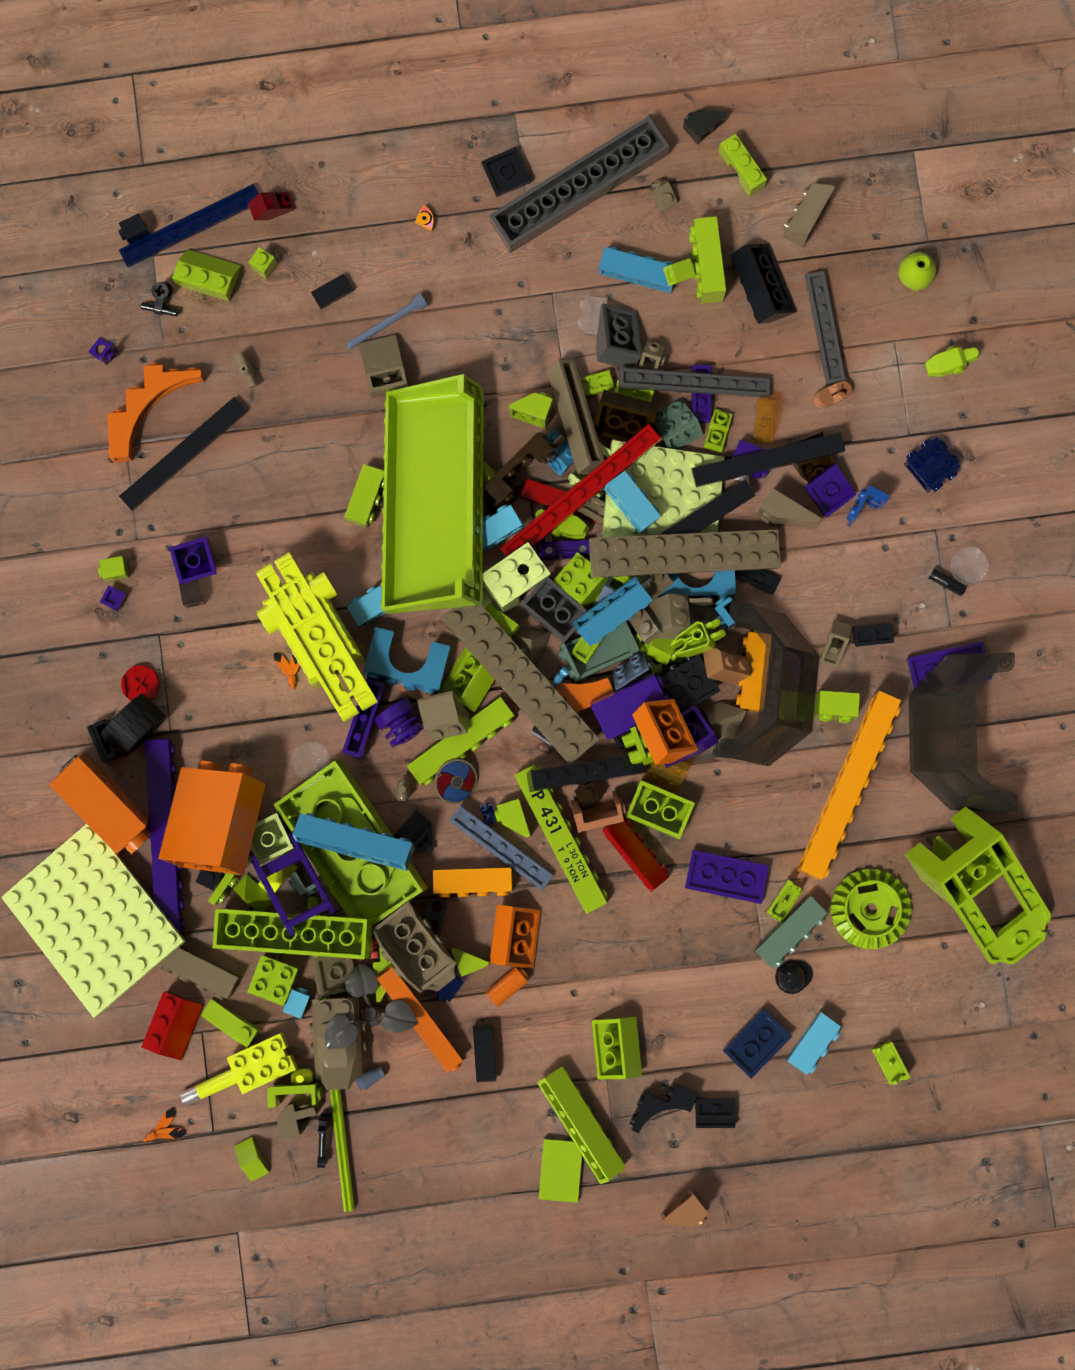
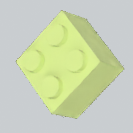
(270, 839)

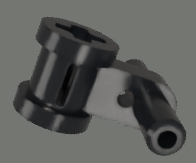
(160, 303)

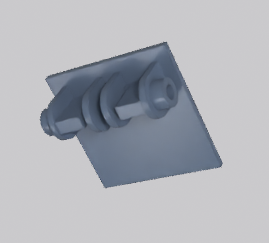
(629, 671)

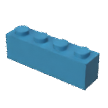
(634, 269)
(612, 611)

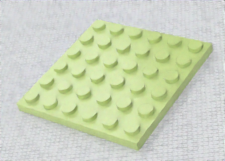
(669, 485)

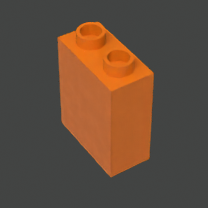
(102, 804)
(213, 818)

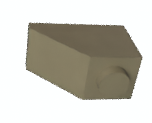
(836, 643)

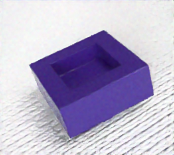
(113, 598)

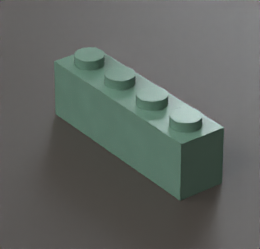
(790, 932)

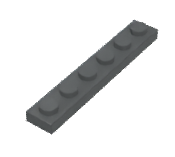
(825, 328)

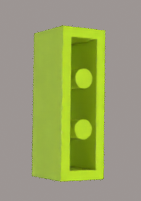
(365, 496)

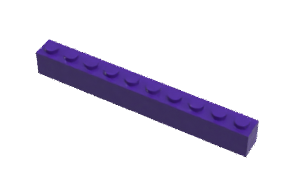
(161, 791)

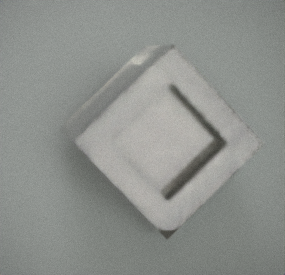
(191, 594)

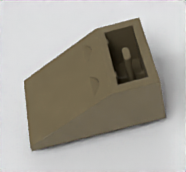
(383, 365)

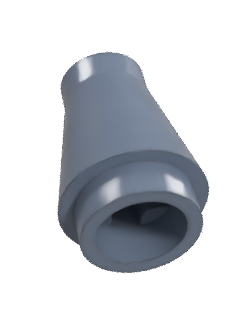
(369, 1078)

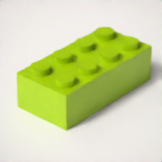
(708, 260)

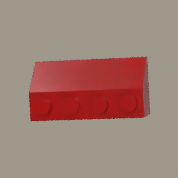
(634, 853)

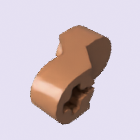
(839, 390)

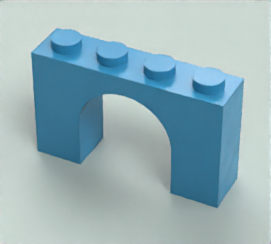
(720, 586)
(426, 679)

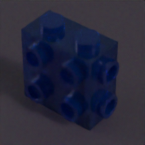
(932, 464)

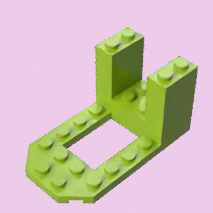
(970, 872)

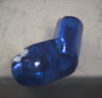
(488, 813)

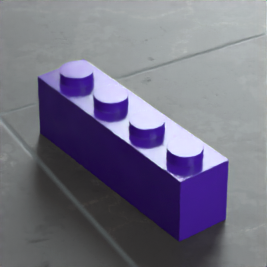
(363, 723)

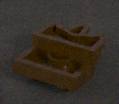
(813, 467)

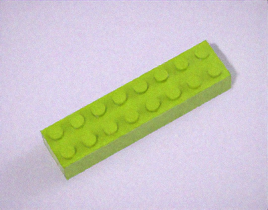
(315, 936)

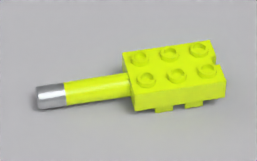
(248, 1069)

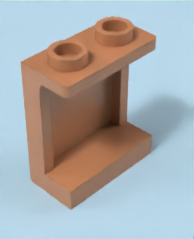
(598, 815)

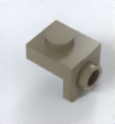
(662, 194)

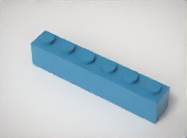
(353, 841)

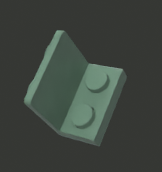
(677, 425)

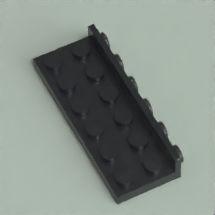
(684, 683)

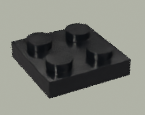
(505, 172)

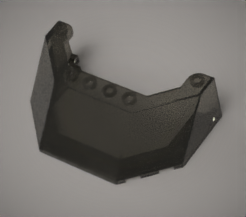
(786, 689)
(946, 732)

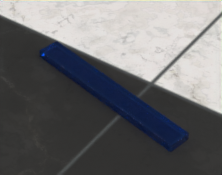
(188, 226)

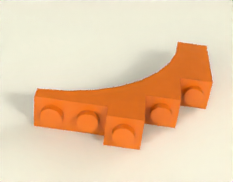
(139, 400)
(581, 695)

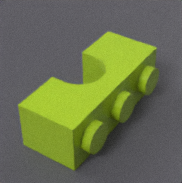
(749, 173)

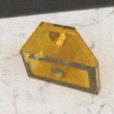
(764, 420)

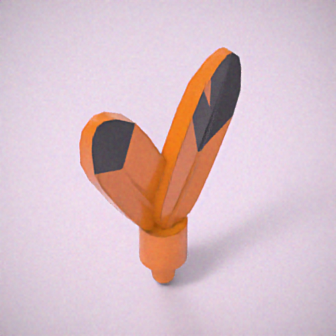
(288, 669)
(162, 1131)

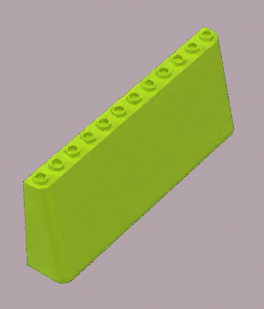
(433, 496)

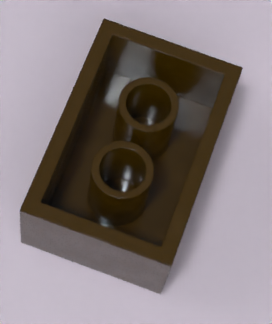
(623, 416)

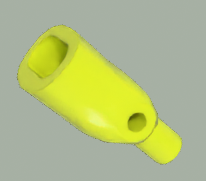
(302, 1076)

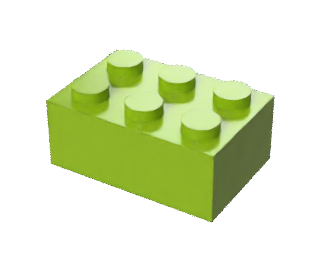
(660, 810)

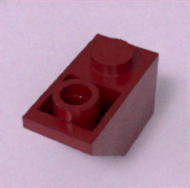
(270, 205)

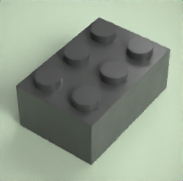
(553, 609)

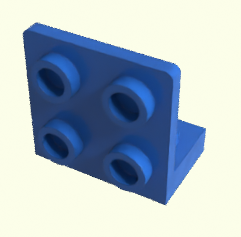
(874, 499)

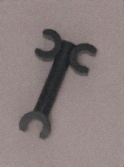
(322, 1131)

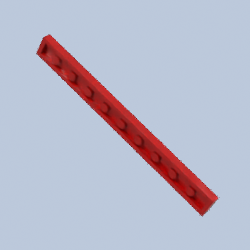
(584, 490)

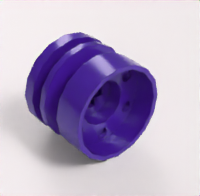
(399, 722)

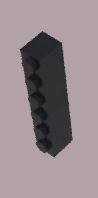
(583, 773)

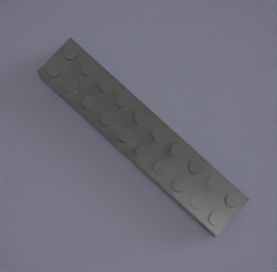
(579, 184)

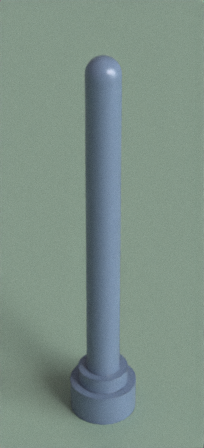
(417, 303)

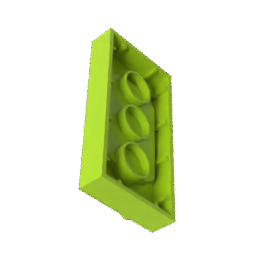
(358, 884)

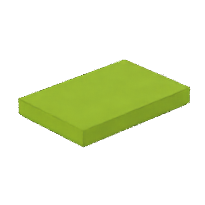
(560, 1171)

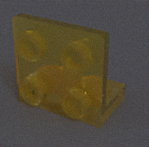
(668, 778)

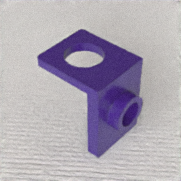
(107, 354)

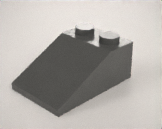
(618, 337)

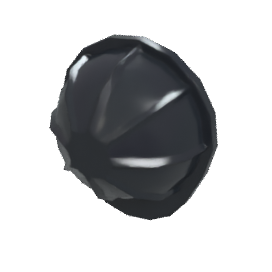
(793, 976)

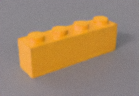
(751, 686)
(472, 881)

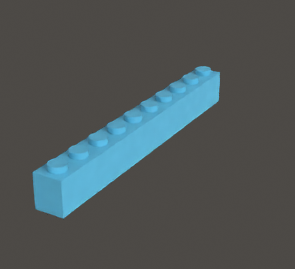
(495, 530)

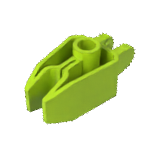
(951, 361)
(571, 528)
(697, 638)

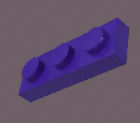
(701, 402)

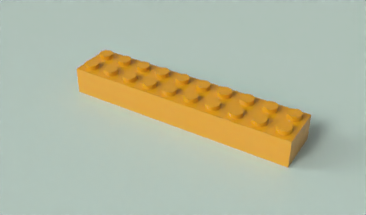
(848, 786)

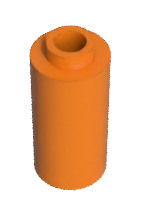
(507, 986)

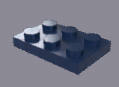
(757, 1043)

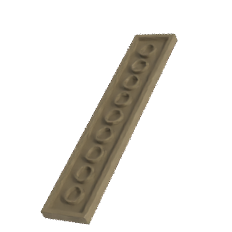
(684, 553)
(521, 680)

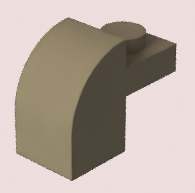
(288, 1120)

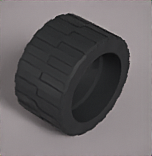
(133, 725)

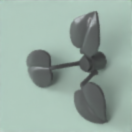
(359, 983)

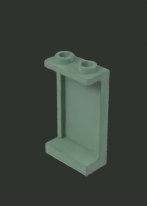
(612, 649)

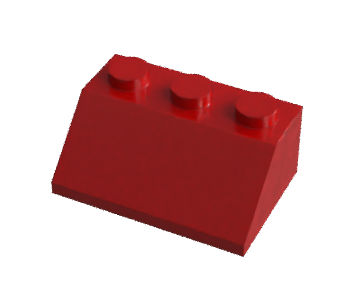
(172, 1025)

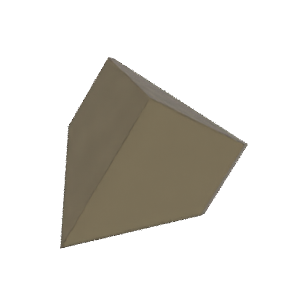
(532, 642)
(724, 719)

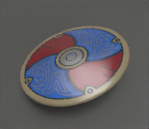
(455, 781)

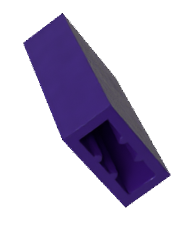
(616, 708)

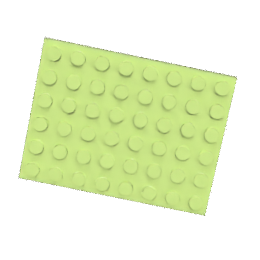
(93, 920)

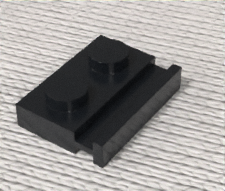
(715, 1113)

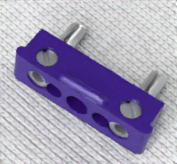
(563, 549)

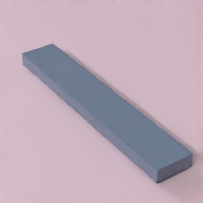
(501, 847)

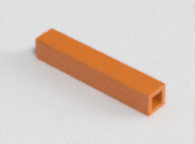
(427, 1027)

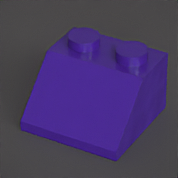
(193, 560)

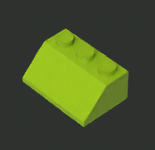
(206, 274)
(468, 681)
(617, 1048)

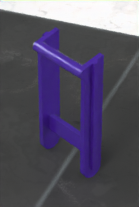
(281, 863)

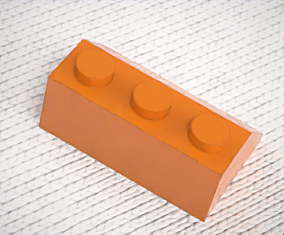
(664, 731)
(515, 936)

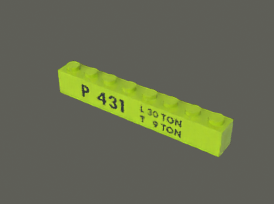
(563, 844)

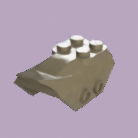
(414, 950)
(340, 1066)

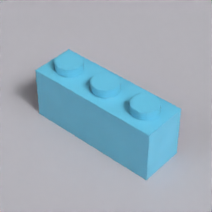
(632, 502)
(813, 1043)

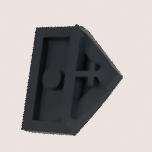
(418, 831)

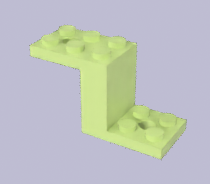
(505, 585)

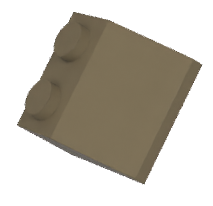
(670, 614)
(443, 715)

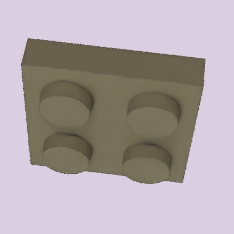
(331, 974)

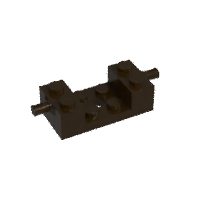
(538, 447)

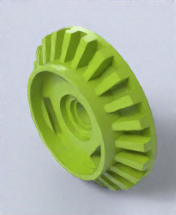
(848, 901)

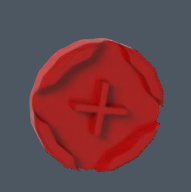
(139, 681)

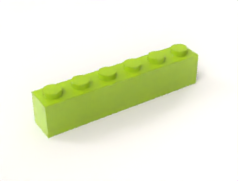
(480, 727)
(581, 1125)

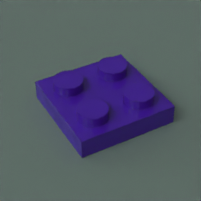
(830, 490)

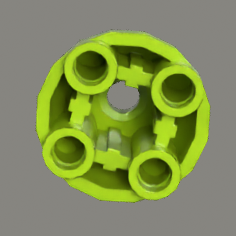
(915, 276)

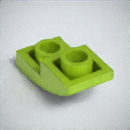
(718, 430)

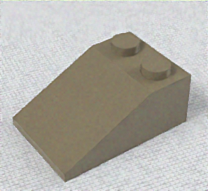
(785, 512)

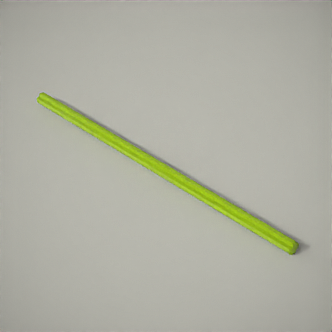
(339, 1127)

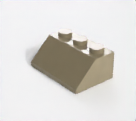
(808, 213)

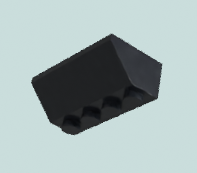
(763, 283)

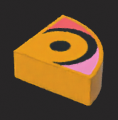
(425, 218)

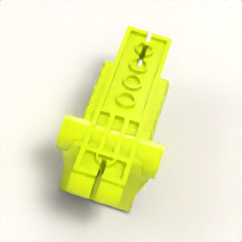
(314, 633)

